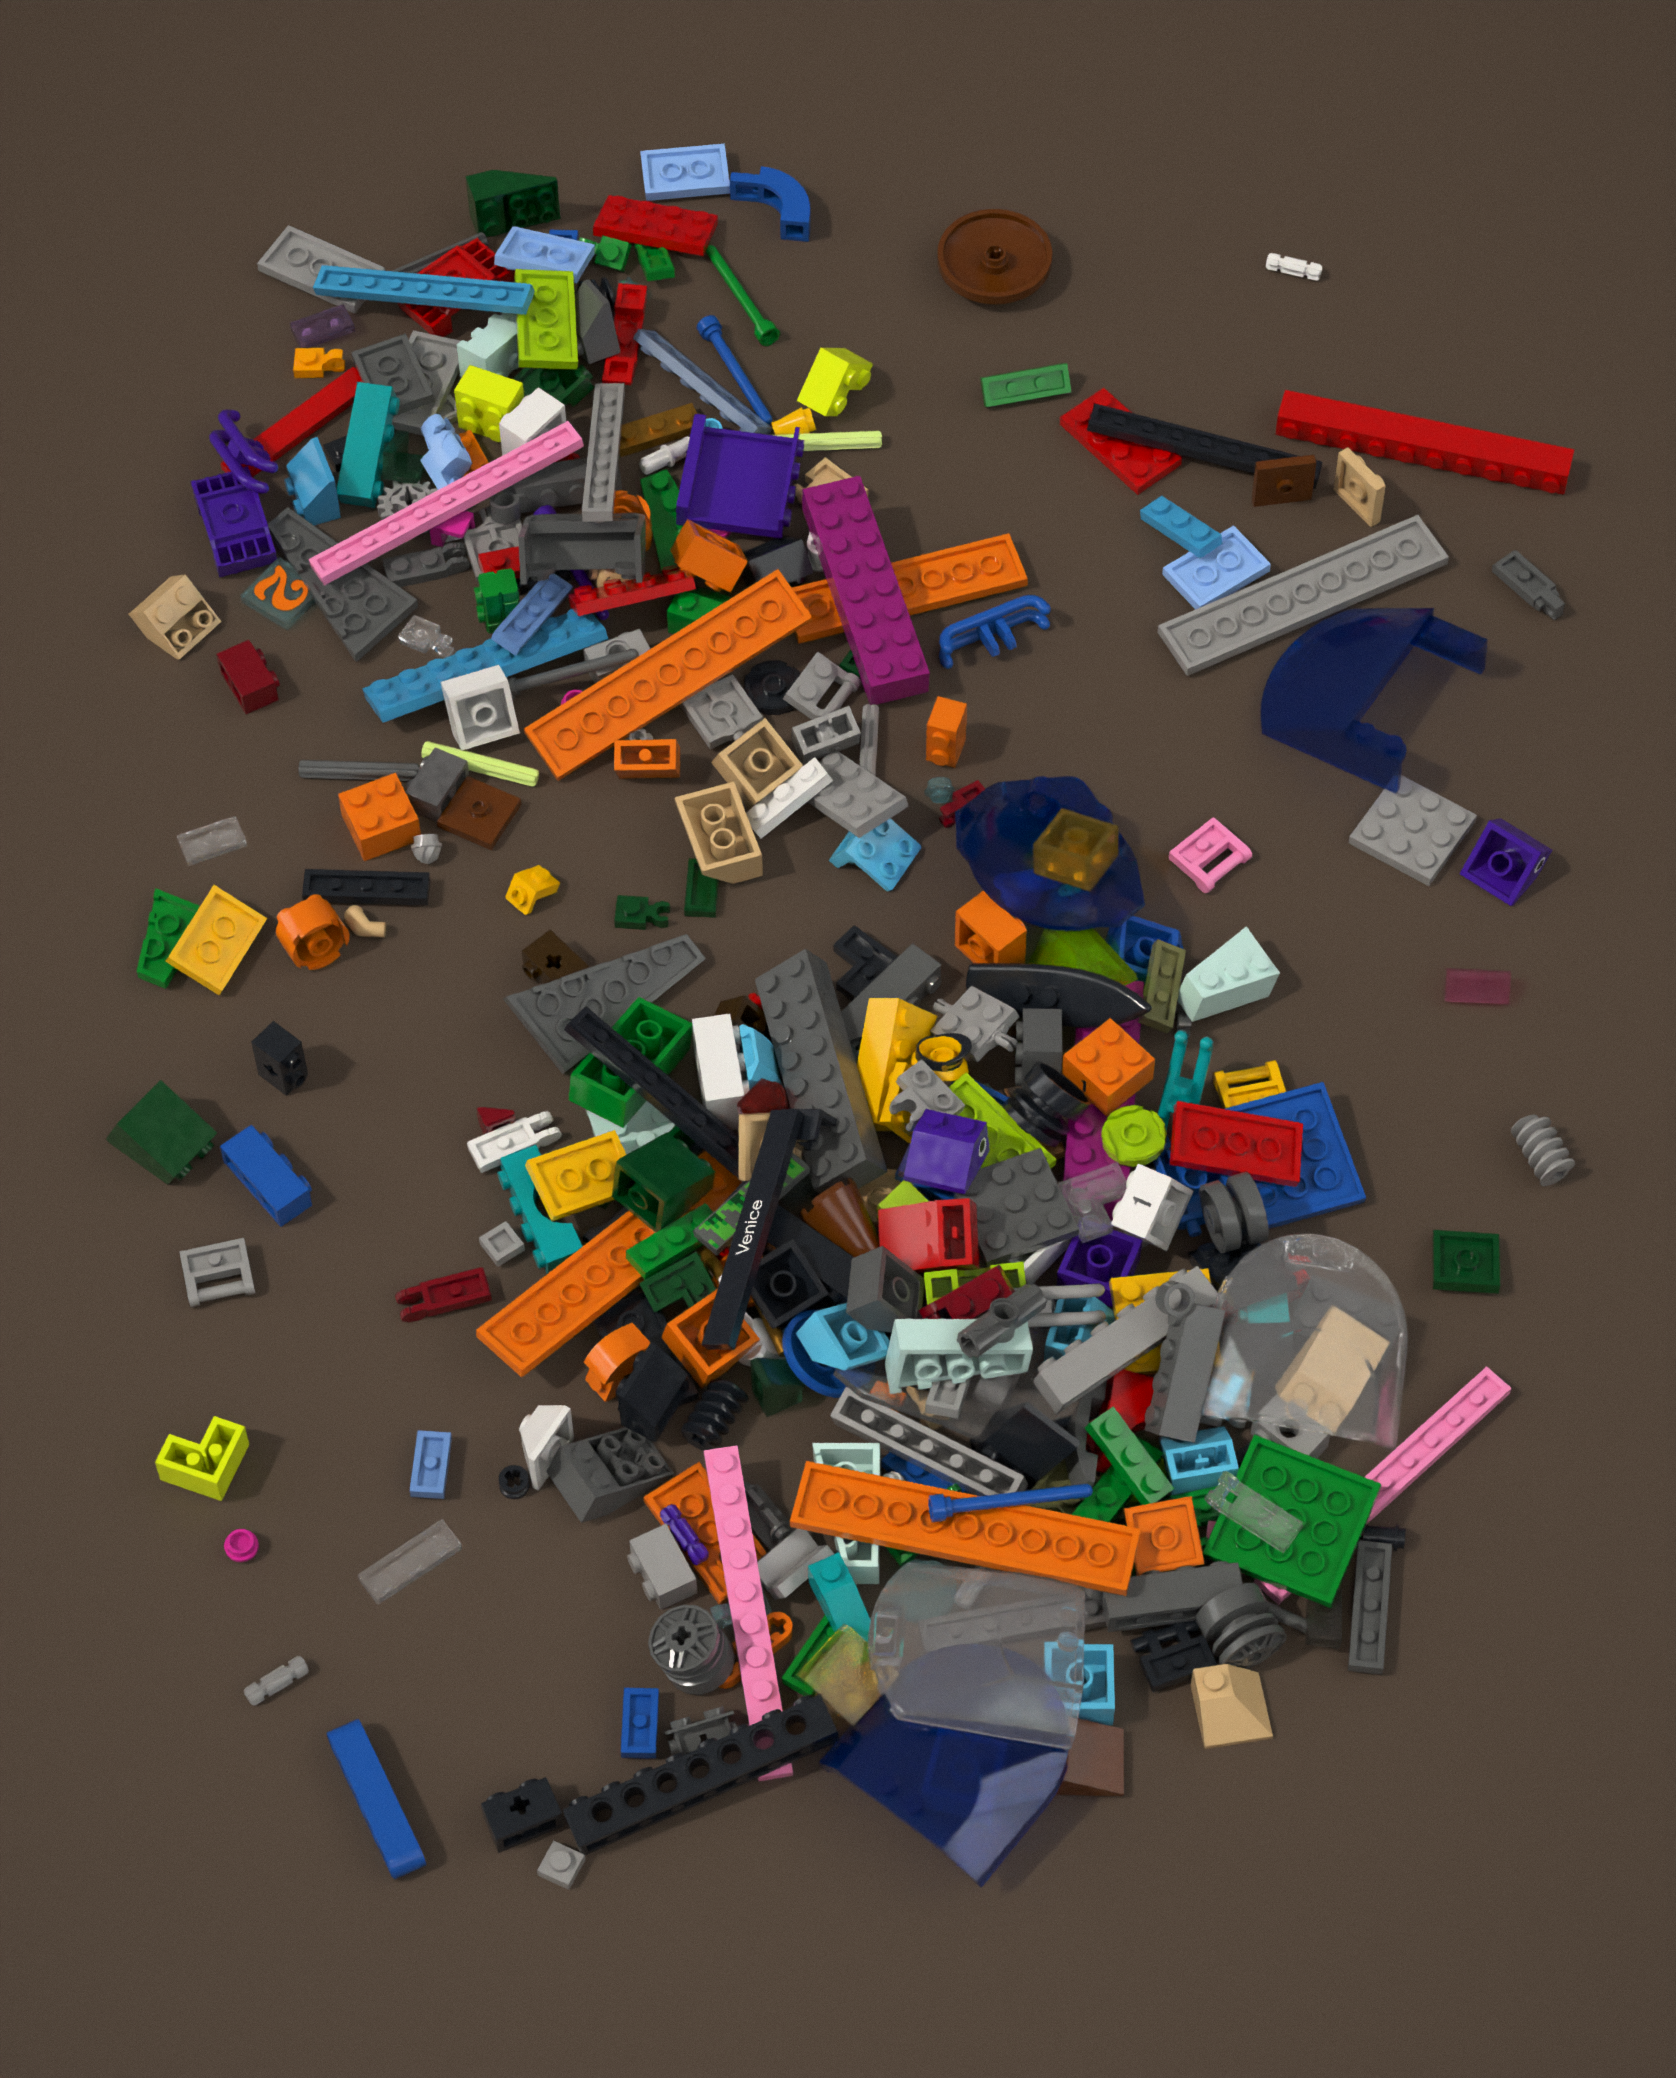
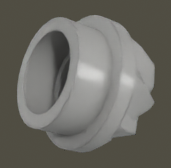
(426, 848)

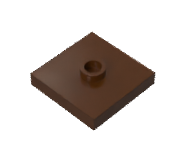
(1283, 480)
(479, 813)

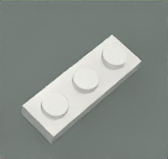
(788, 797)

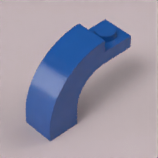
(781, 193)

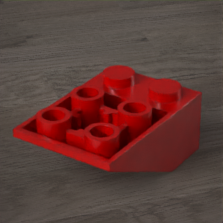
(932, 1234)

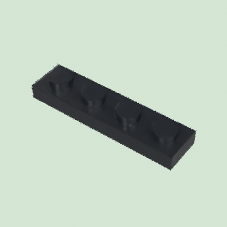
(367, 886)

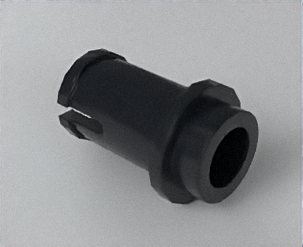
(1383, 1534)

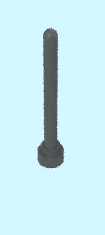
(570, 671)

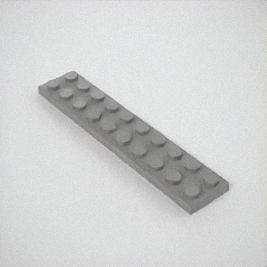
(1302, 595)

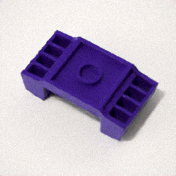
(233, 523)

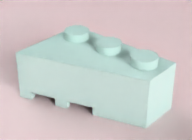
(1228, 978)

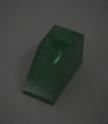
(774, 1385)

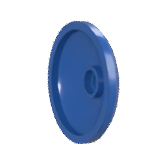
(811, 1373)

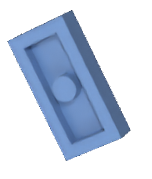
(430, 1464)

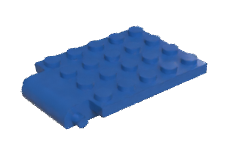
(1326, 1168)

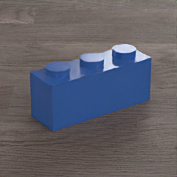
(267, 1175)

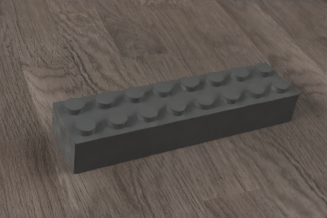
(820, 1069)

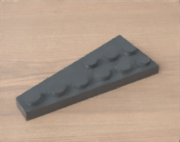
(357, 605)
(605, 990)

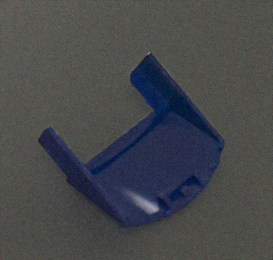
(1339, 671)

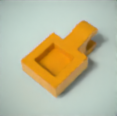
(314, 361)

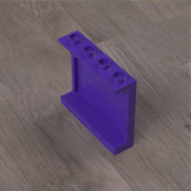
(738, 480)

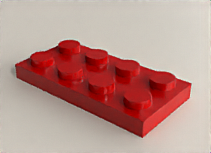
(655, 225)
(1131, 462)
(618, 593)
(1236, 1143)

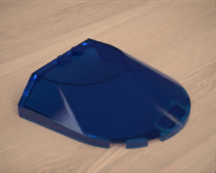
(949, 1785)

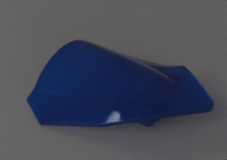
(997, 841)

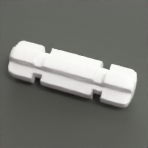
(1294, 266)

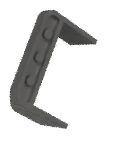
(567, 543)

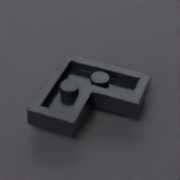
(865, 956)

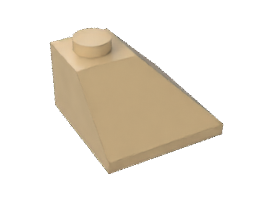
(1229, 1706)

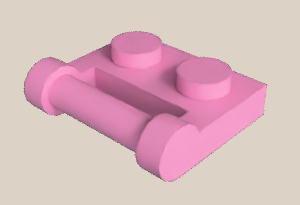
(1204, 847)

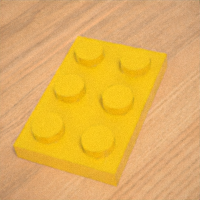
(216, 940)
(576, 1175)

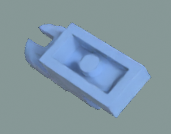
(446, 456)

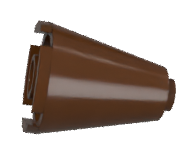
(843, 1218)

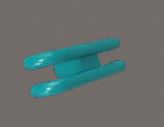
(1180, 1088)

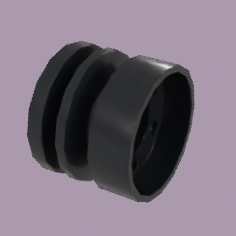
(1043, 1108)

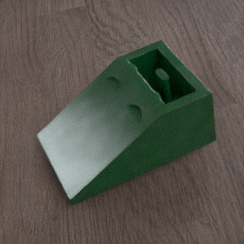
(511, 199)

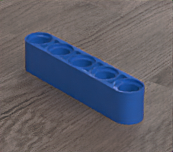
(376, 1799)

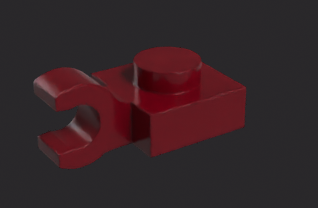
(959, 799)

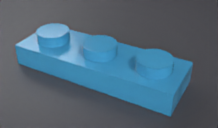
(1181, 527)

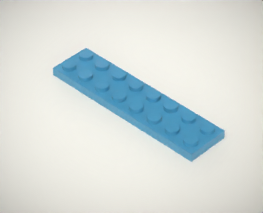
(422, 686)

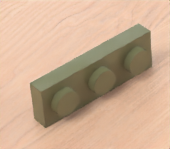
(1163, 985)

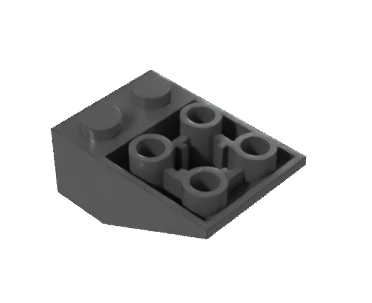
(607, 1472)

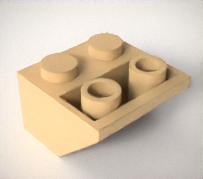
(175, 616)

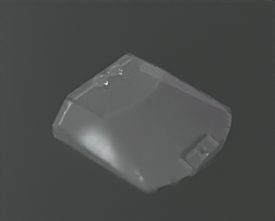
(981, 1651)

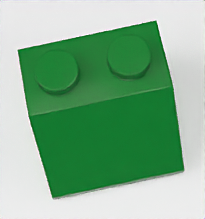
(690, 606)

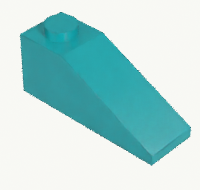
(838, 1595)

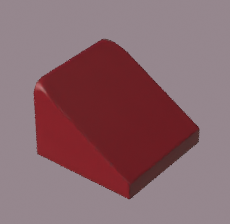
(494, 1118)

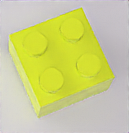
(484, 399)

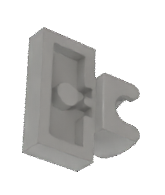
(923, 1091)

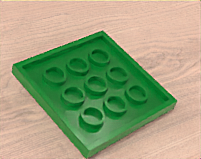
(1322, 1496)

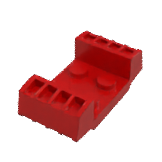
(466, 261)

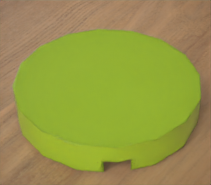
(1133, 1135)

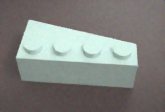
(492, 347)
(929, 1352)
(859, 1557)

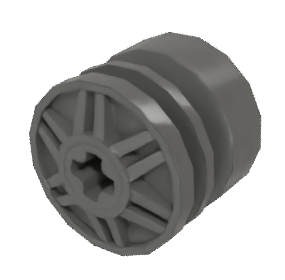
(1241, 1626)
(691, 1649)

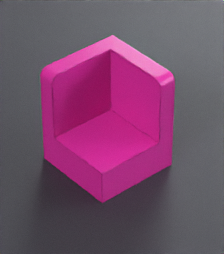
(455, 526)

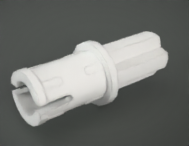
(665, 456)

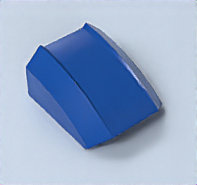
(1135, 940)

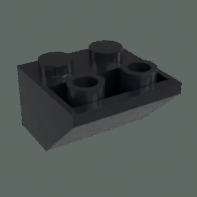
(651, 1392)

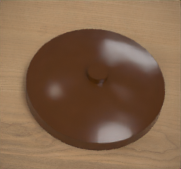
(994, 256)

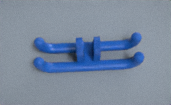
(990, 623)

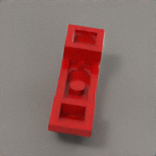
(629, 317)

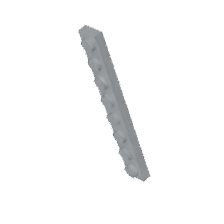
(603, 453)

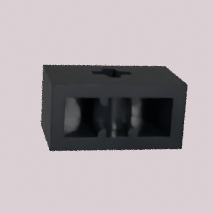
(280, 1058)
(511, 1828)

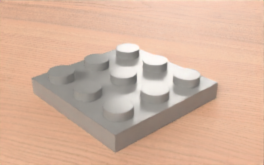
(1413, 830)

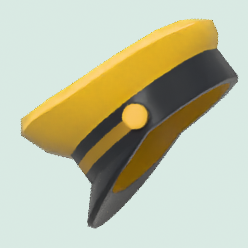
(944, 1054)

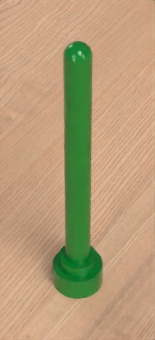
(765, 330)

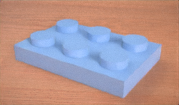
(685, 172)
(543, 251)
(1218, 572)

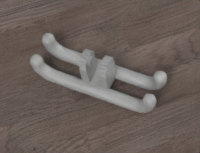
(1048, 1318)

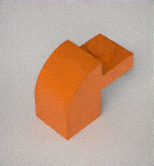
(614, 1359)

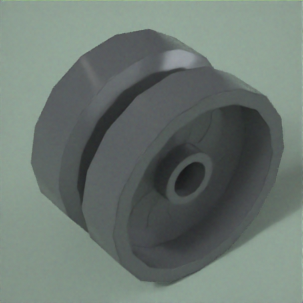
(1234, 1212)

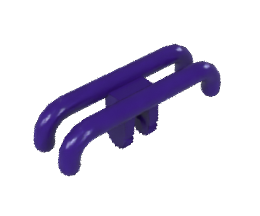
(241, 451)

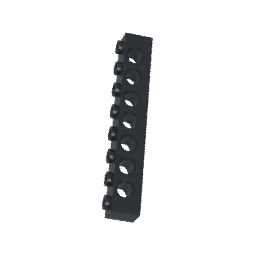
(691, 1791)

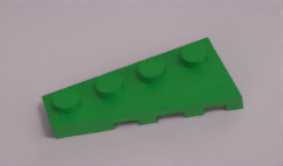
(661, 496)

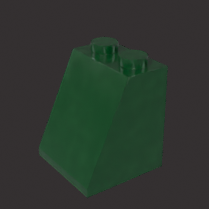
(163, 1134)
(661, 1181)

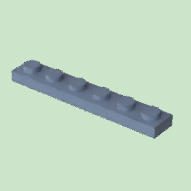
(696, 379)

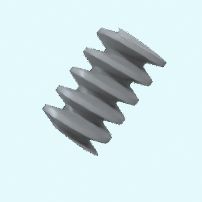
(1542, 1148)

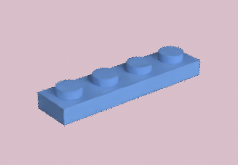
(531, 613)

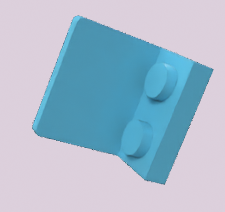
(879, 853)

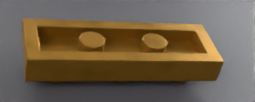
(656, 429)

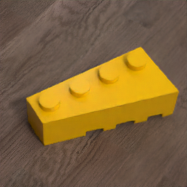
(888, 1037)

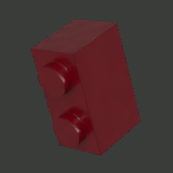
(248, 676)

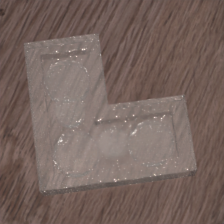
(1086, 1197)

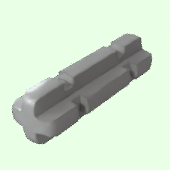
(276, 1680)

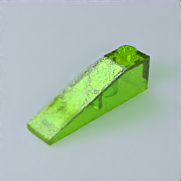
(1082, 951)

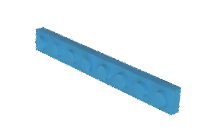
(424, 289)

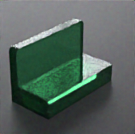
(399, 464)

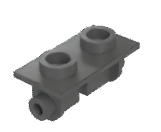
(765, 1517)
(687, 1733)

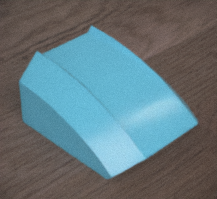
(758, 1057)

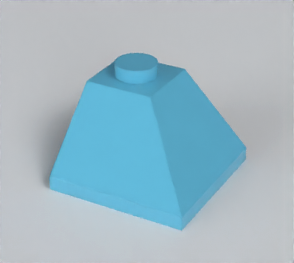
(840, 1340)

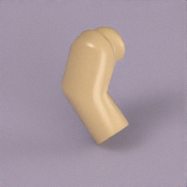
(361, 925)

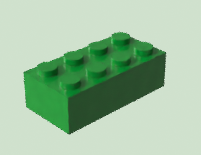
(654, 1033)

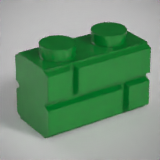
(496, 597)

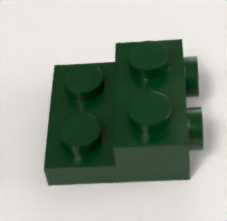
(562, 384)

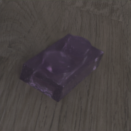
(322, 327)

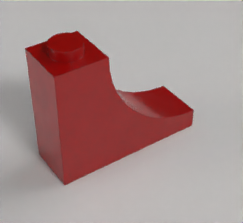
(1131, 1397)

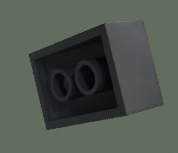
(1025, 1441)

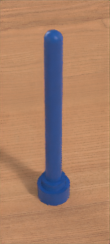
(710, 330)
(943, 1507)

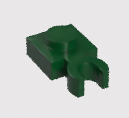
(635, 912)

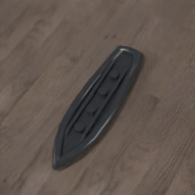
(1082, 995)

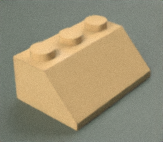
(721, 833)

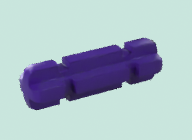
(684, 1534)

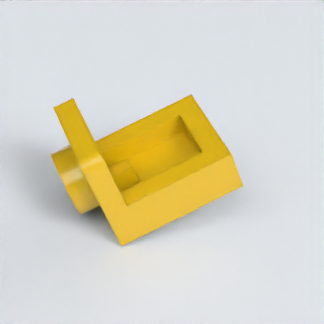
(530, 886)

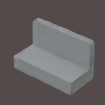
(787, 1563)

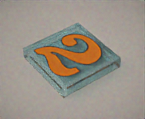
(279, 594)

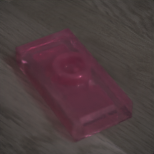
(1477, 986)

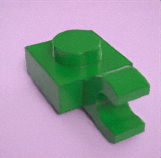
(610, 252)

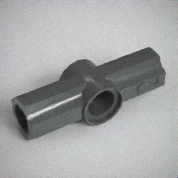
(1001, 1320)

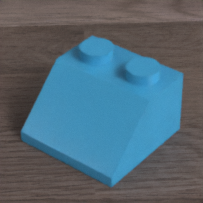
(312, 485)

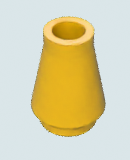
(798, 418)

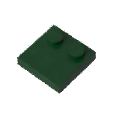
(1465, 1261)

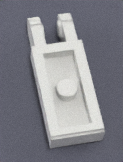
(512, 1138)

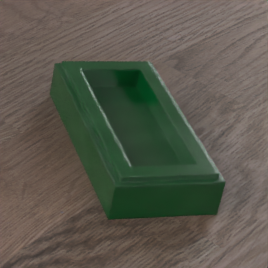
(700, 892)

